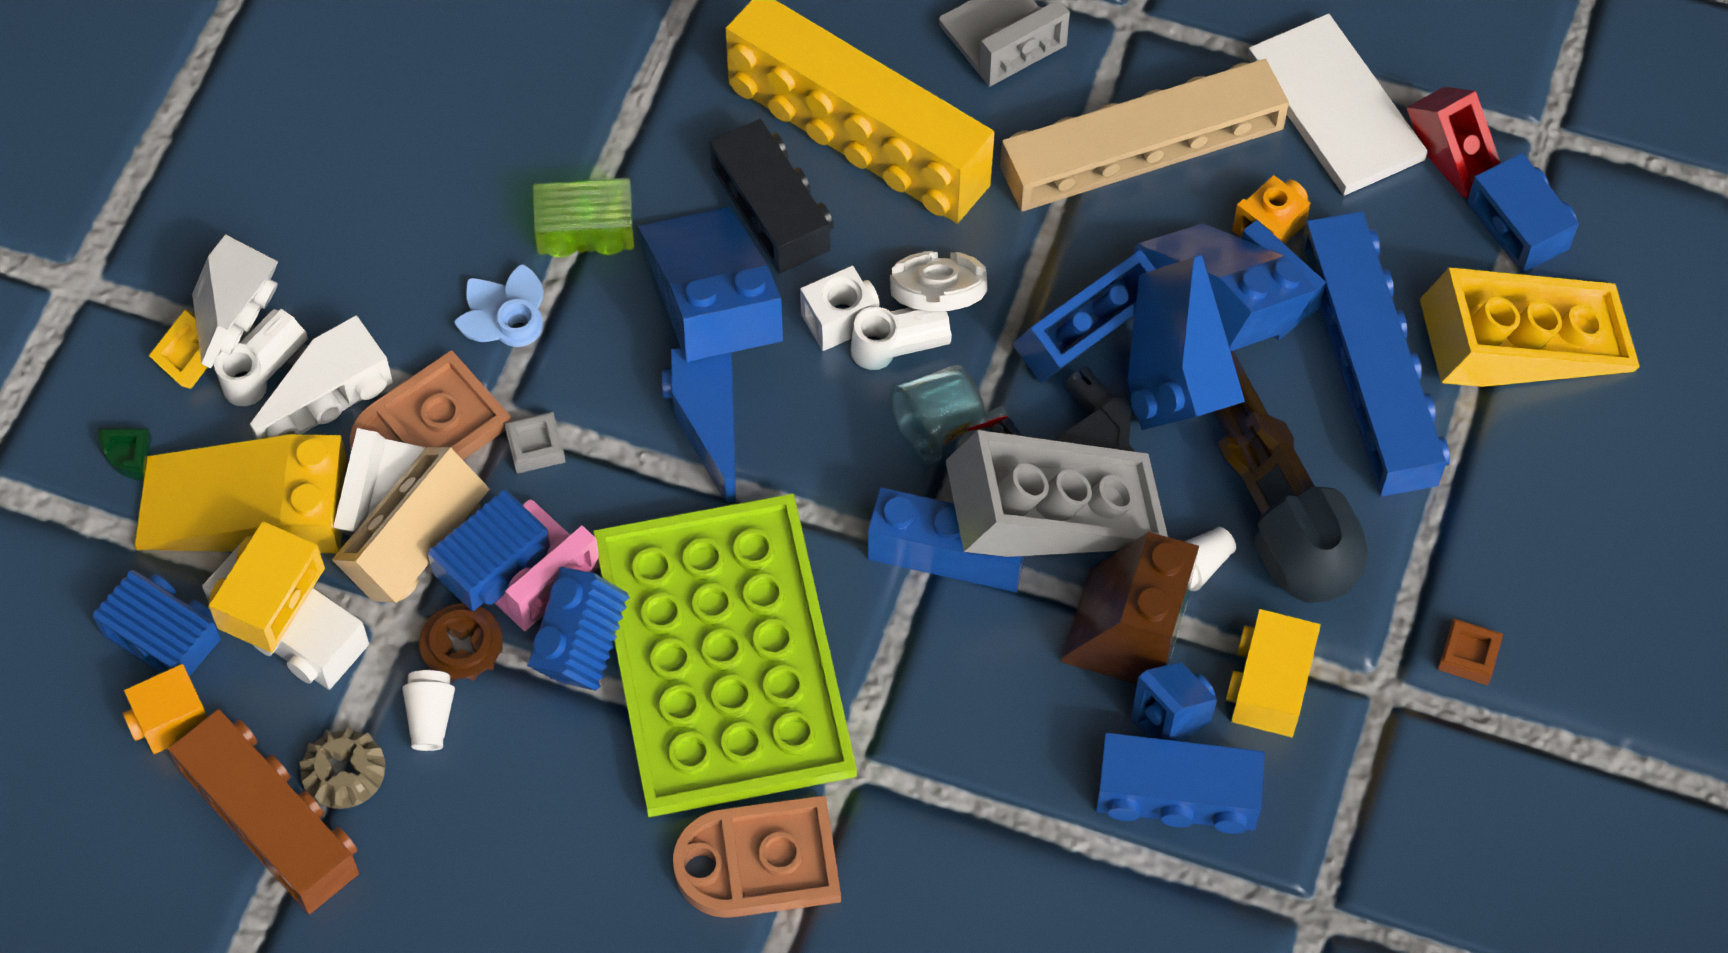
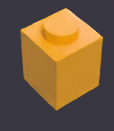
(163, 708)

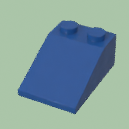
(1253, 286)
(1179, 348)

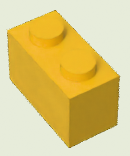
(266, 586)
(1275, 672)

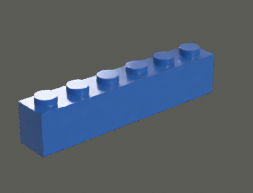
(1374, 355)

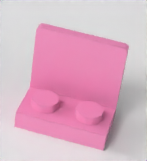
(531, 587)

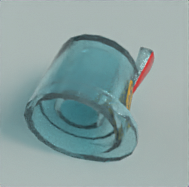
(939, 410)

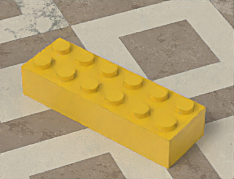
(859, 108)

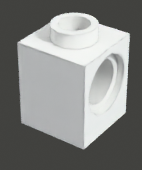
(830, 324)

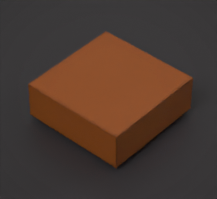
(1470, 651)

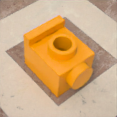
(1277, 206)

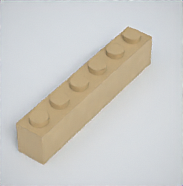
(1143, 134)

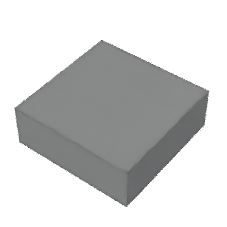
(535, 442)

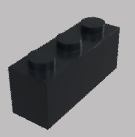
(771, 195)

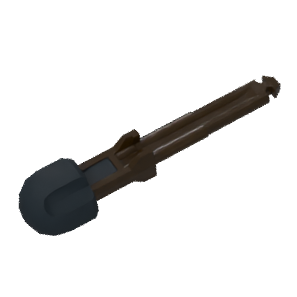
(1305, 531)

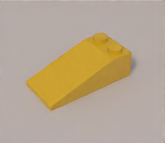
(1524, 328)
(225, 491)

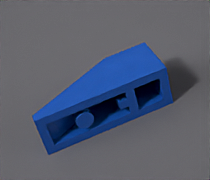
(706, 413)

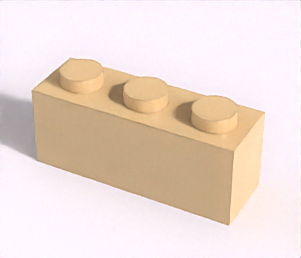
(413, 517)

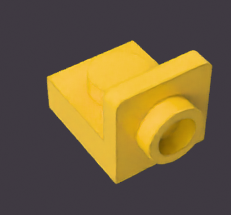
(180, 352)

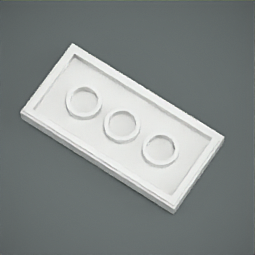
(1339, 105)

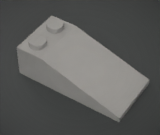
(1050, 496)

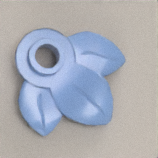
(499, 307)

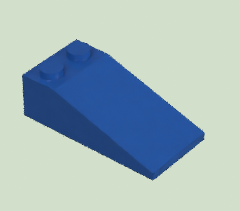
(713, 283)

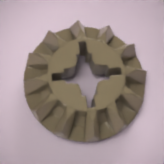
(343, 789)

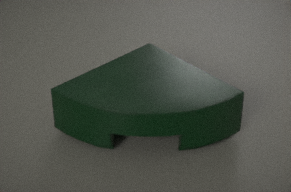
(126, 450)

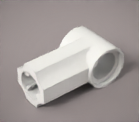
(900, 334)
(261, 356)

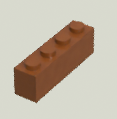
(265, 811)

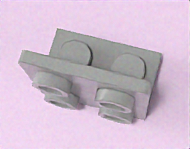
(1006, 34)

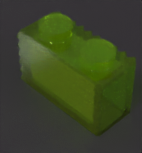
(583, 217)

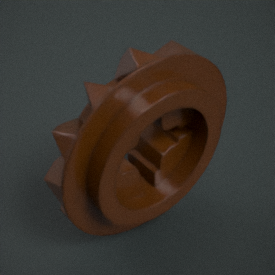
(461, 623)

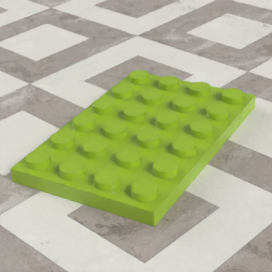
(724, 656)

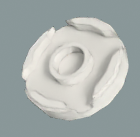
(938, 283)

